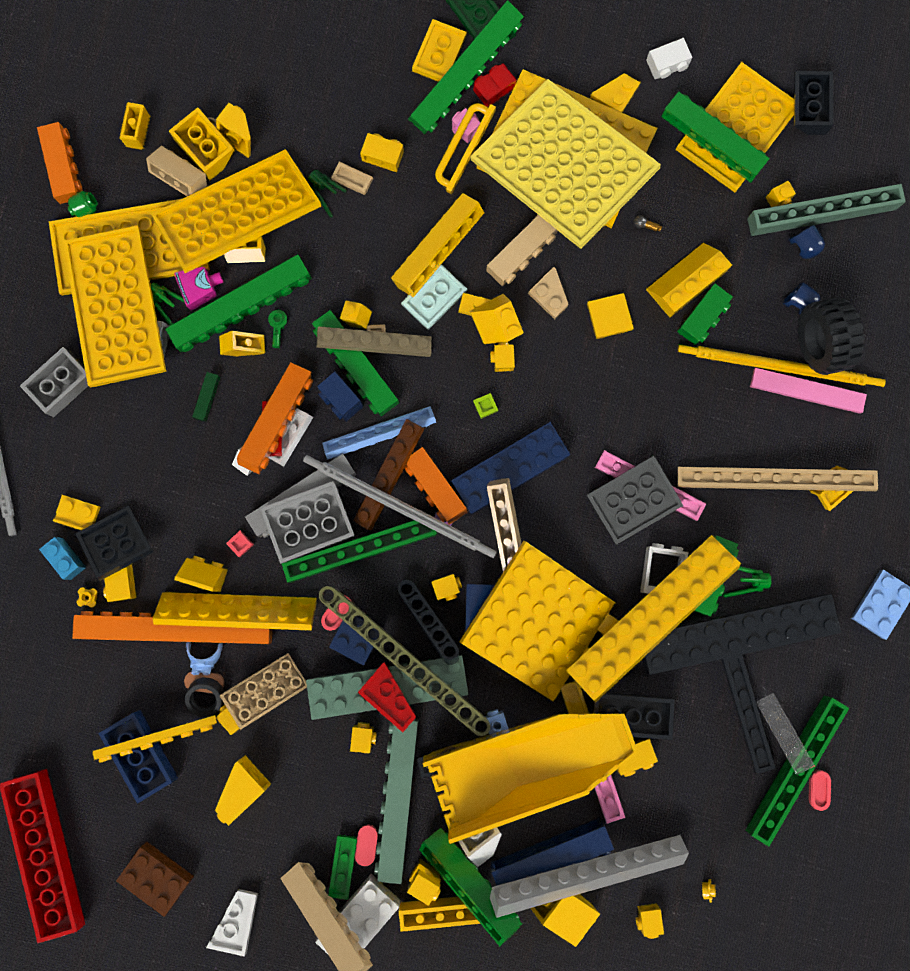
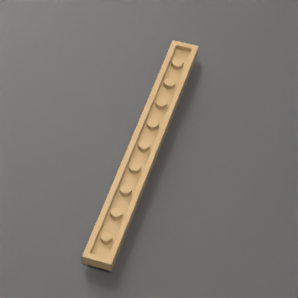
(777, 479)

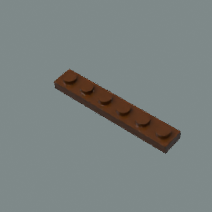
(390, 472)

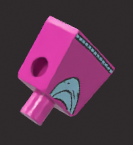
(197, 286)

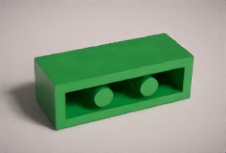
(705, 315)

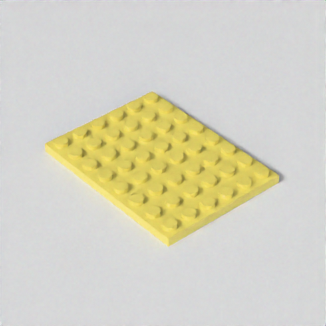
(565, 163)

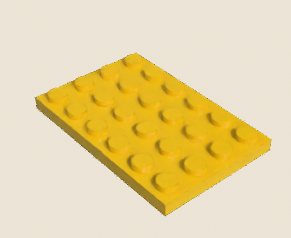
(752, 110)

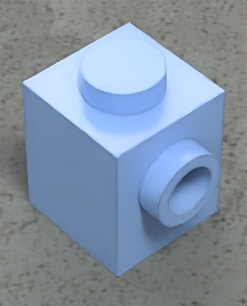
(497, 721)

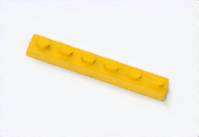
(147, 741)

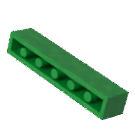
(715, 136)
(360, 371)
(468, 885)

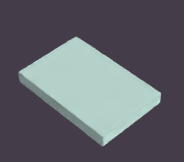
(435, 297)

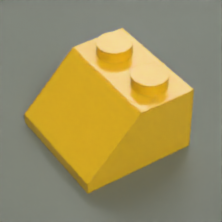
(234, 128)
(496, 320)
(201, 574)

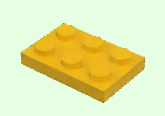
(439, 50)

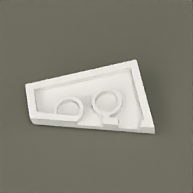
(235, 928)

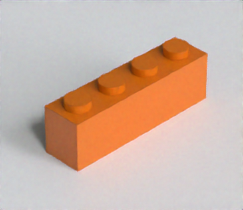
(59, 161)
(436, 487)

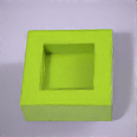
(485, 405)

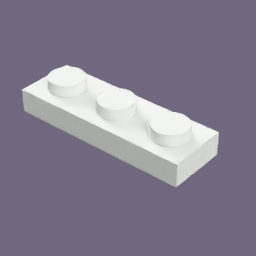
(293, 434)

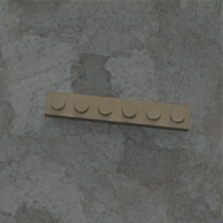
(373, 341)

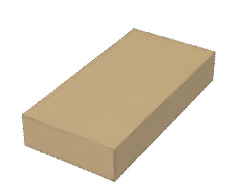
(352, 178)

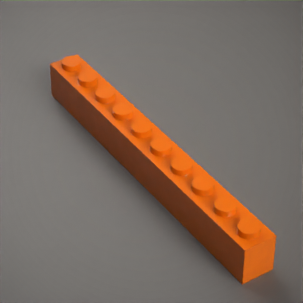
(142, 629)

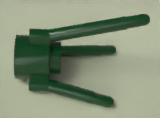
(320, 181)

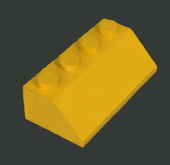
(688, 278)

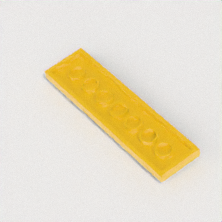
(235, 611)

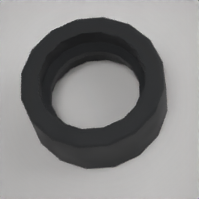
(199, 709)

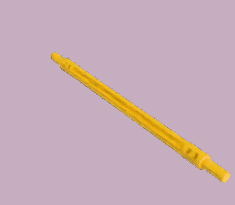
(778, 365)

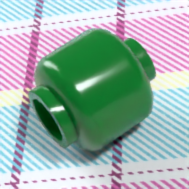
(82, 204)

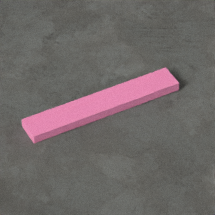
(808, 390)
(615, 466)

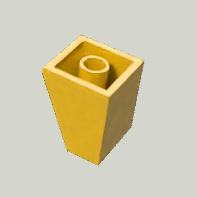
(241, 790)
(568, 917)

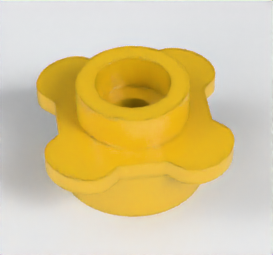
(91, 601)
(708, 890)

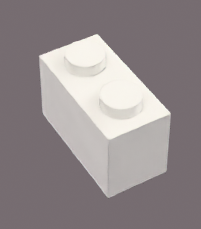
(669, 59)

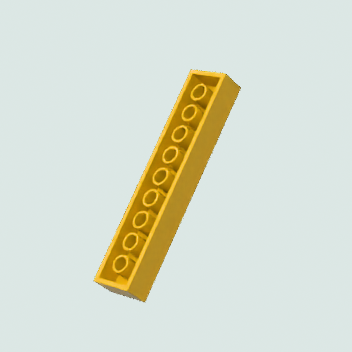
(653, 618)

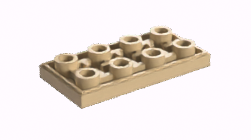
(263, 691)

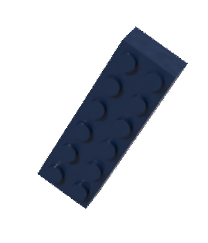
(517, 462)
(554, 853)

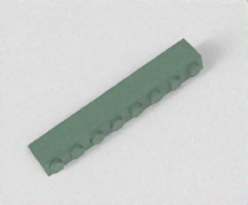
(826, 210)
(397, 804)

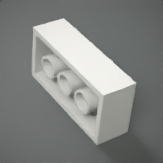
(368, 910)

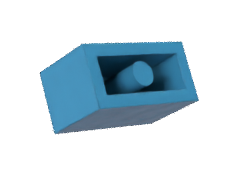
(62, 558)

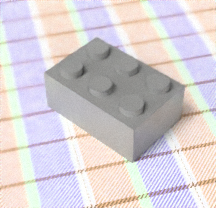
(56, 382)

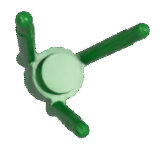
(159, 295)
(759, 580)

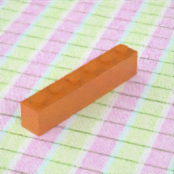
(275, 418)

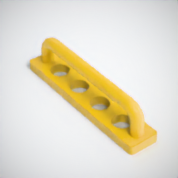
(489, 112)

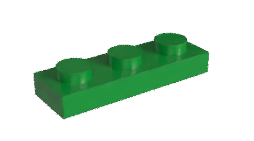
(342, 867)

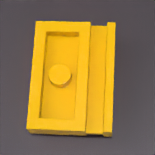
(76, 513)

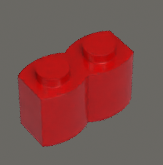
(494, 85)

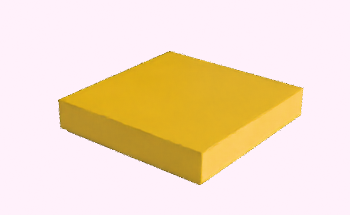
(610, 316)

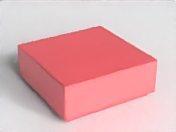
(240, 543)

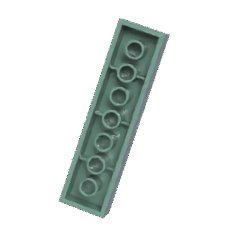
(338, 692)

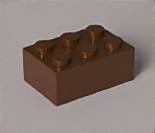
(155, 878)

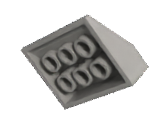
(307, 522)

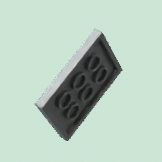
(634, 499)

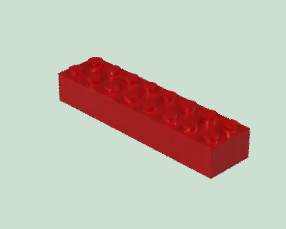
(42, 855)

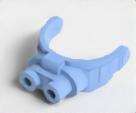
(203, 665)

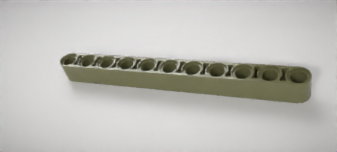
(409, 669)

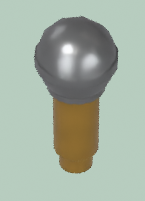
(641, 222)

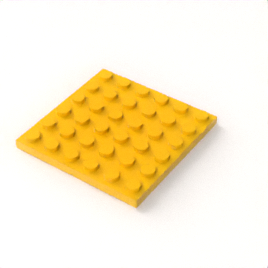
(537, 621)

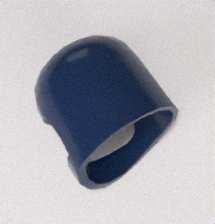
(810, 242)
(801, 297)

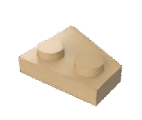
(550, 294)

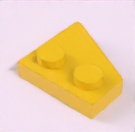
(617, 92)

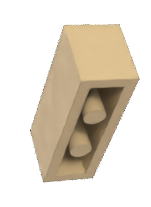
(176, 171)

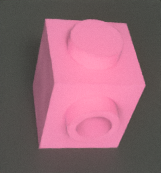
(471, 128)

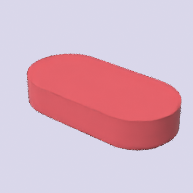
(330, 620)
(819, 790)
(366, 845)

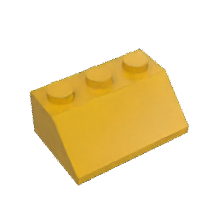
(202, 143)

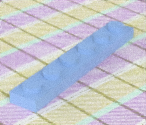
(376, 433)

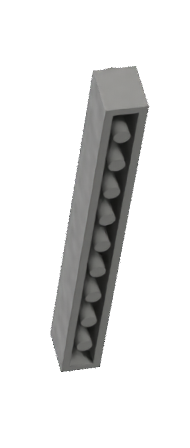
(587, 875)

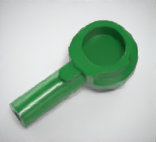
(277, 320)

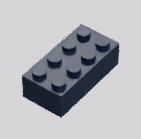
(142, 770)

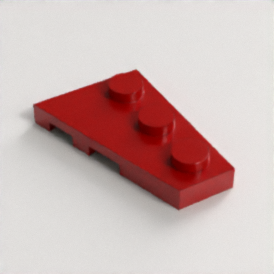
(388, 698)

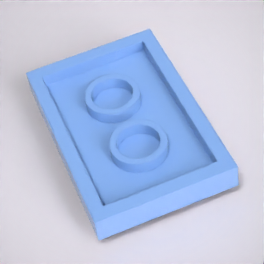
(883, 604)

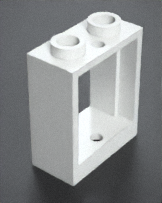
(659, 549)

